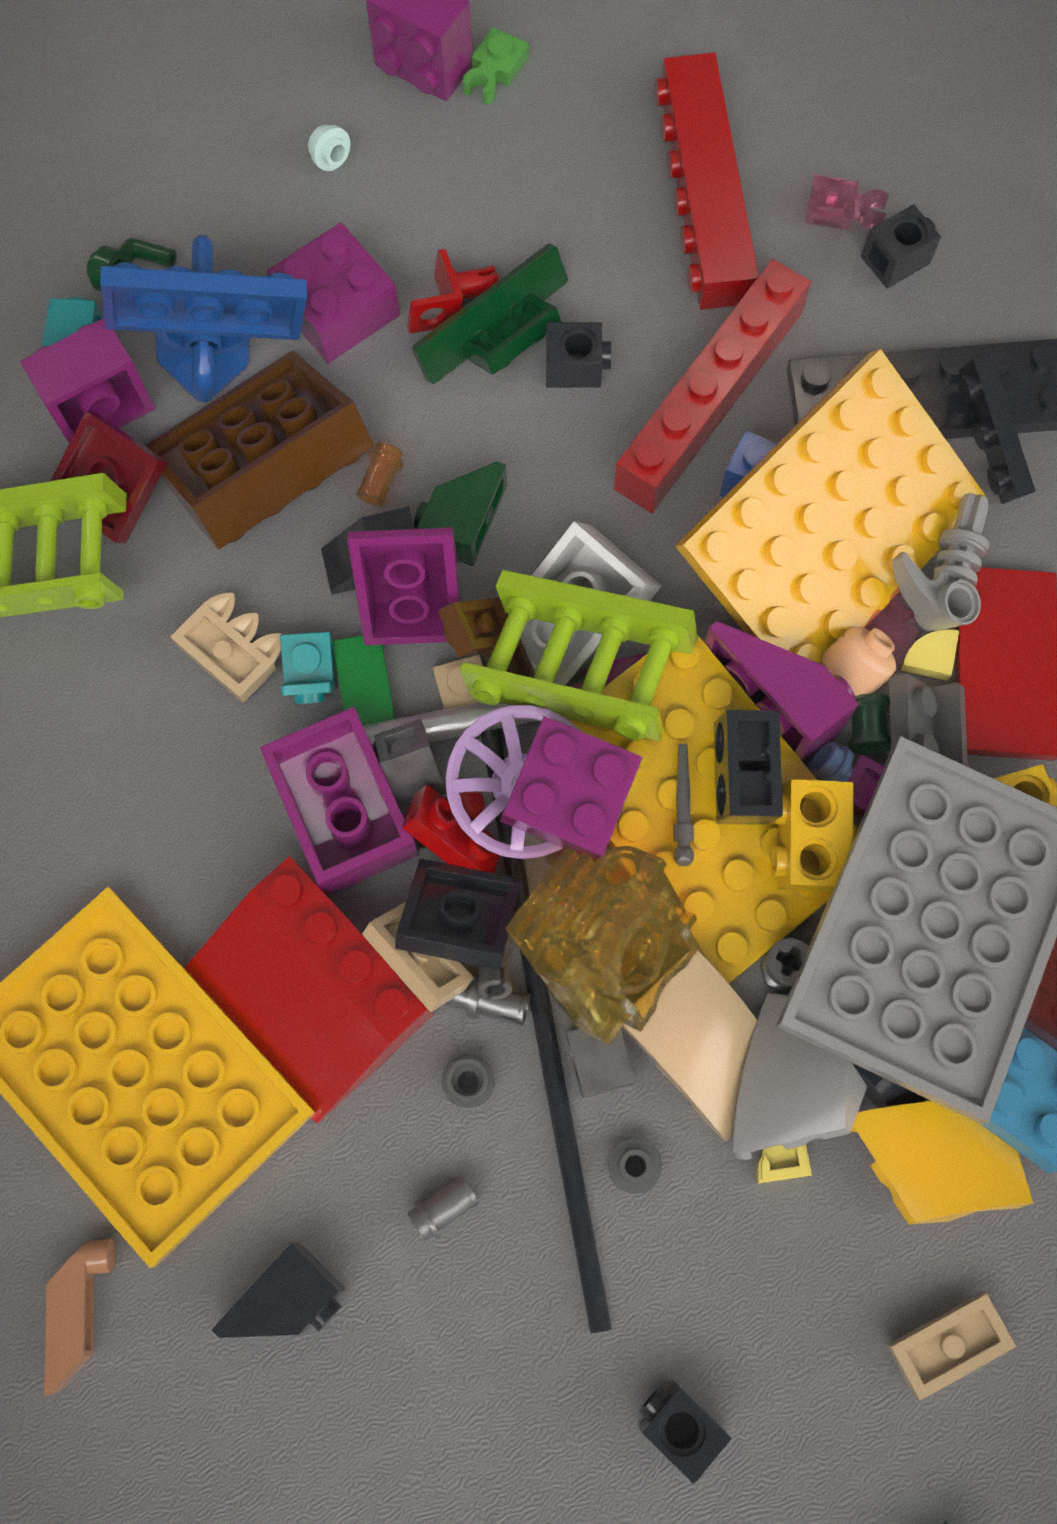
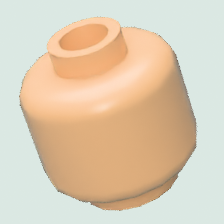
(861, 659)

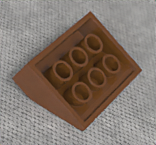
(260, 447)

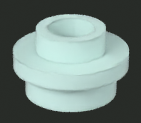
(329, 147)

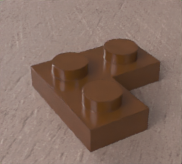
(474, 629)

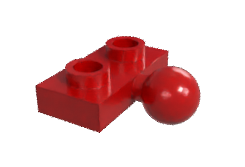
(437, 829)

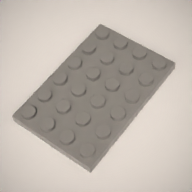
(934, 933)

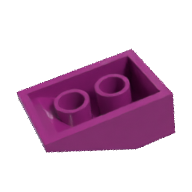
(404, 583)
(808, 697)
(339, 802)

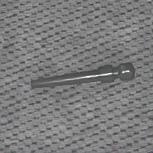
(683, 829)

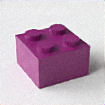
(422, 42)
(345, 292)
(88, 374)
(571, 789)

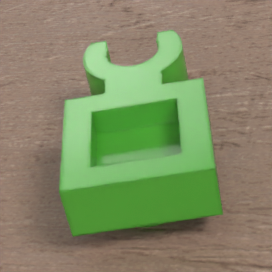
(495, 61)

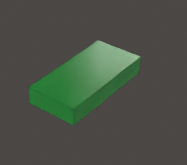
(363, 679)

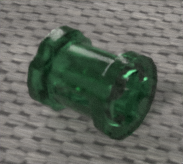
(870, 725)

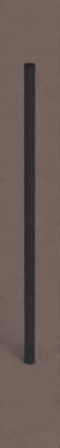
(557, 1099)

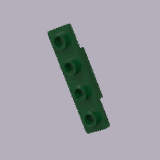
(498, 321)

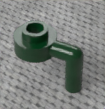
(126, 253)

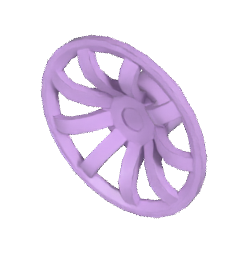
(500, 784)

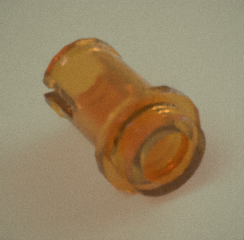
(383, 464)

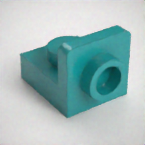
(307, 666)

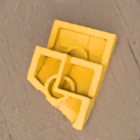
(941, 1162)

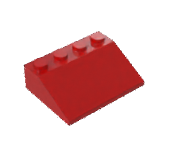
(307, 988)

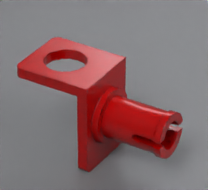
(453, 288)

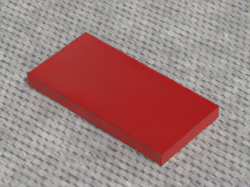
(1011, 666)

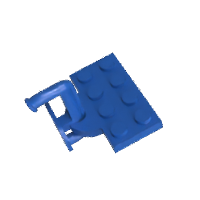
(202, 315)

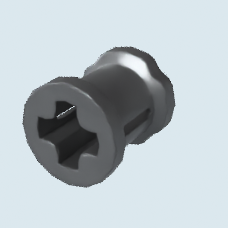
(772, 966)

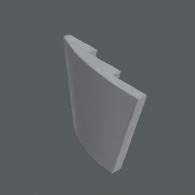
(791, 1089)

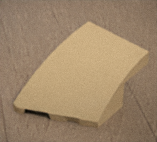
(701, 1041)

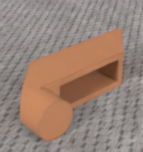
(71, 1312)

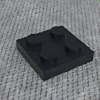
(458, 914)

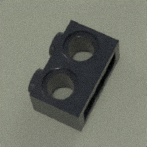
(748, 767)

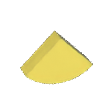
(932, 655)
(782, 1163)

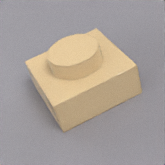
(451, 683)

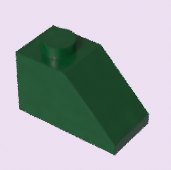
(467, 507)

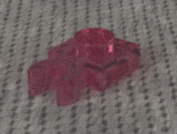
(837, 203)
(895, 626)

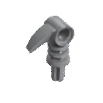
(951, 594)

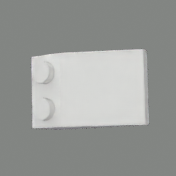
(589, 561)

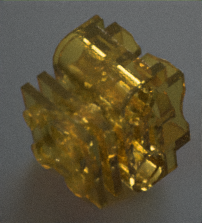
(605, 937)

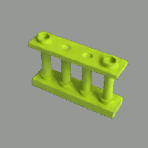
(47, 507)
(591, 610)

